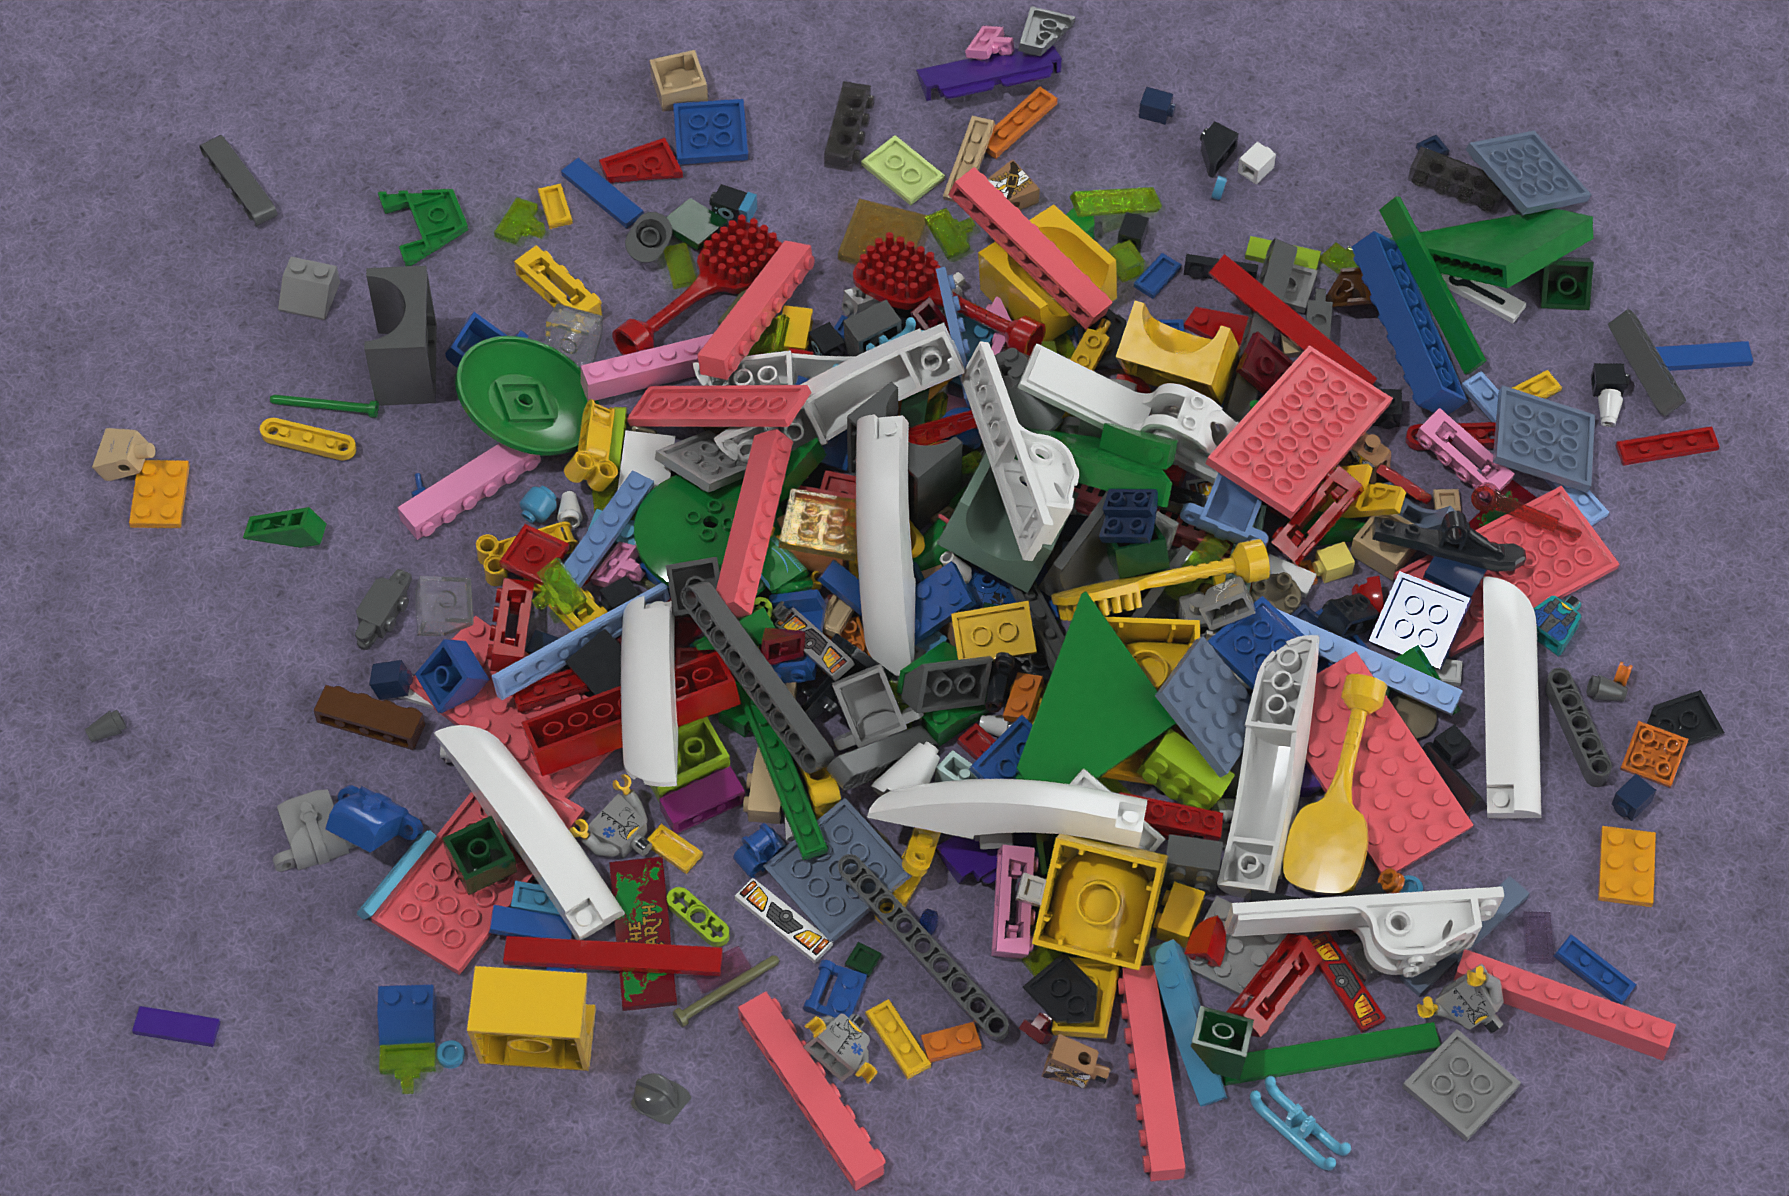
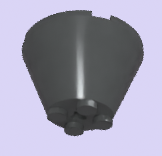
(1029, 410)

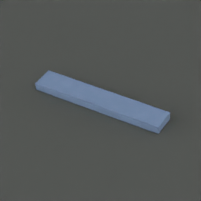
(1513, 897)

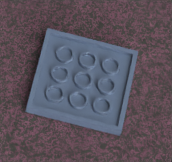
(1528, 172)
(1544, 438)
(1208, 705)
(816, 881)

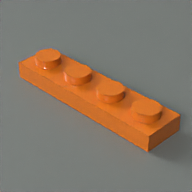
(1020, 121)

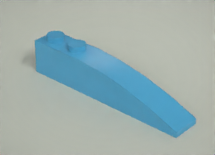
(1183, 1009)

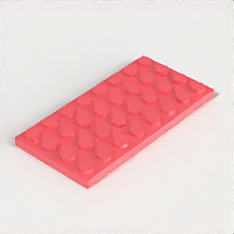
(1299, 431)
(1552, 566)
(504, 720)
(1393, 779)
(431, 904)

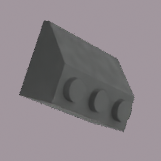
(947, 684)

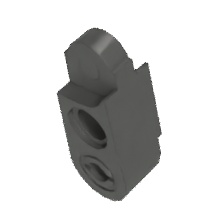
(1320, 312)

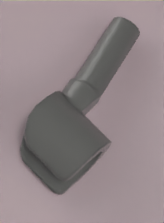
(780, 612)

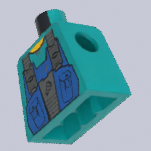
(1557, 622)

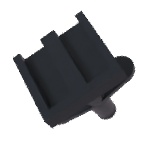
(998, 689)
(824, 696)

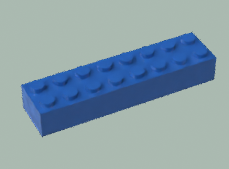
(1408, 324)

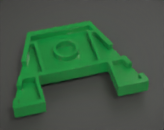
(435, 215)

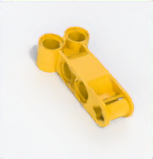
(592, 457)
(498, 548)
(822, 790)

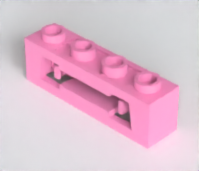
(1435, 434)
(1012, 947)

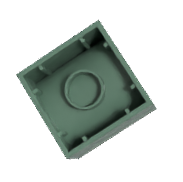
(984, 534)

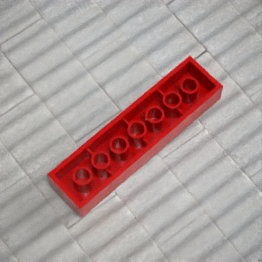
(595, 723)

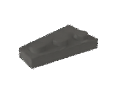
(1043, 30)

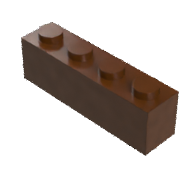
(369, 717)

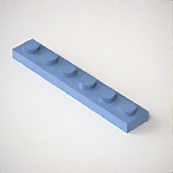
(955, 324)
(608, 526)

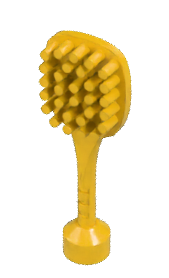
(1247, 560)
(1330, 836)

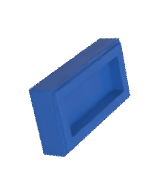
(1157, 275)

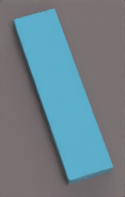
(396, 874)

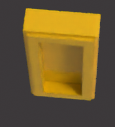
(555, 206)
(674, 848)

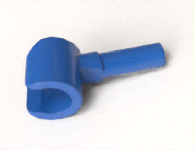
(420, 488)

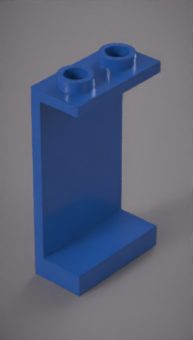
(813, 608)

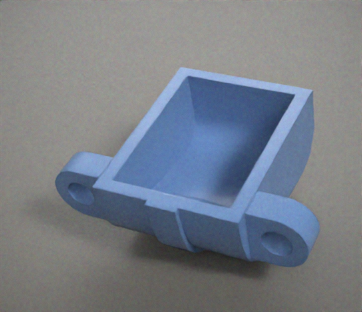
(1227, 513)

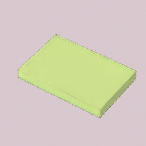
(902, 170)

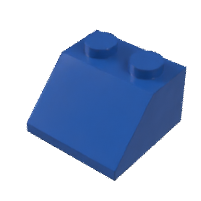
(451, 675)
(406, 1014)

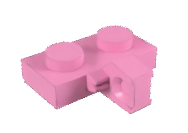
(989, 41)
(617, 565)

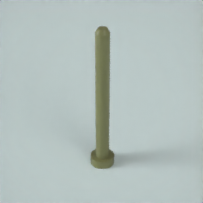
(682, 1016)

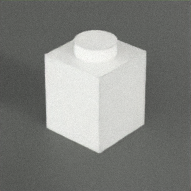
(1256, 162)

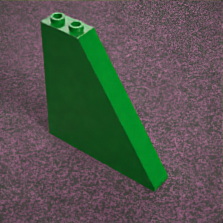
(1507, 247)
(1108, 470)
(1093, 707)

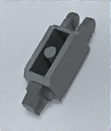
(381, 607)

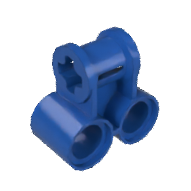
(758, 850)

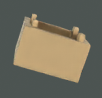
(678, 79)
(1380, 555)

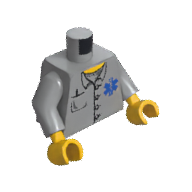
(618, 826)
(1468, 1000)
(841, 1046)

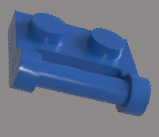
(843, 995)

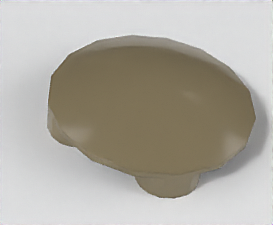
(1279, 591)
(1416, 715)

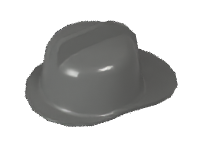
(648, 237)
(659, 1098)

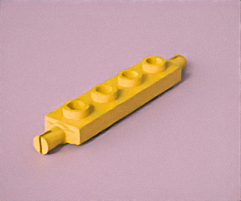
(1091, 348)

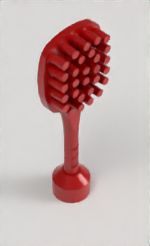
(724, 264)
(909, 276)

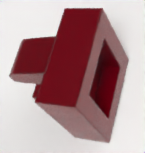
(1038, 1028)

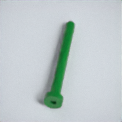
(371, 408)

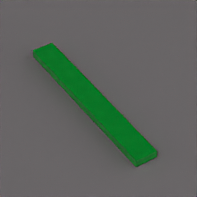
(1432, 285)
(785, 781)
(1338, 1052)

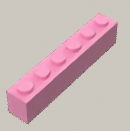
(641, 369)
(464, 488)

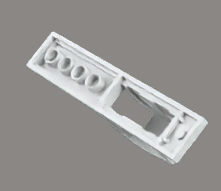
(1103, 400)
(1047, 500)
(1397, 929)

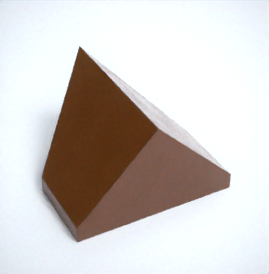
(1349, 289)

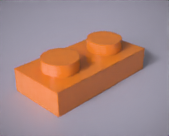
(1023, 697)
(951, 1042)

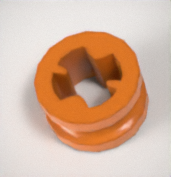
(1623, 673)
(1391, 881)

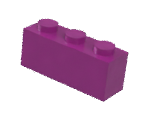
(702, 800)

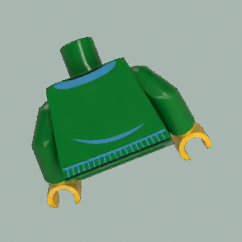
(784, 572)

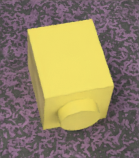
(1333, 562)

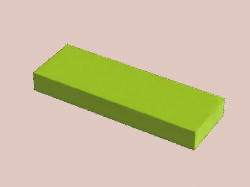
(1258, 248)

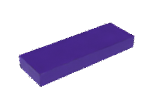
(176, 1026)

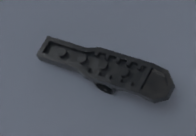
(1451, 543)

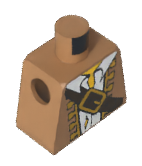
(1015, 185)
(1369, 451)
(1073, 1063)

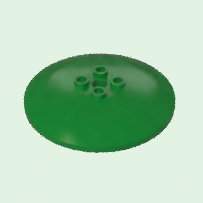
(513, 369)
(672, 522)

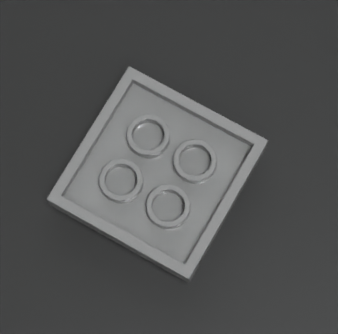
(701, 462)
(1242, 955)
(1461, 1085)

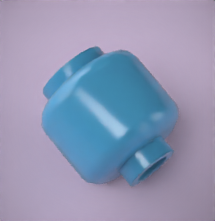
(538, 504)

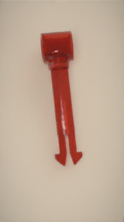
(1502, 503)

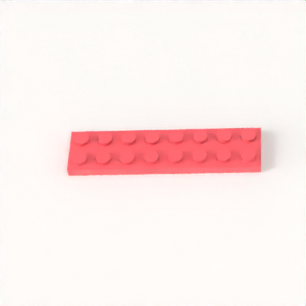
(719, 406)

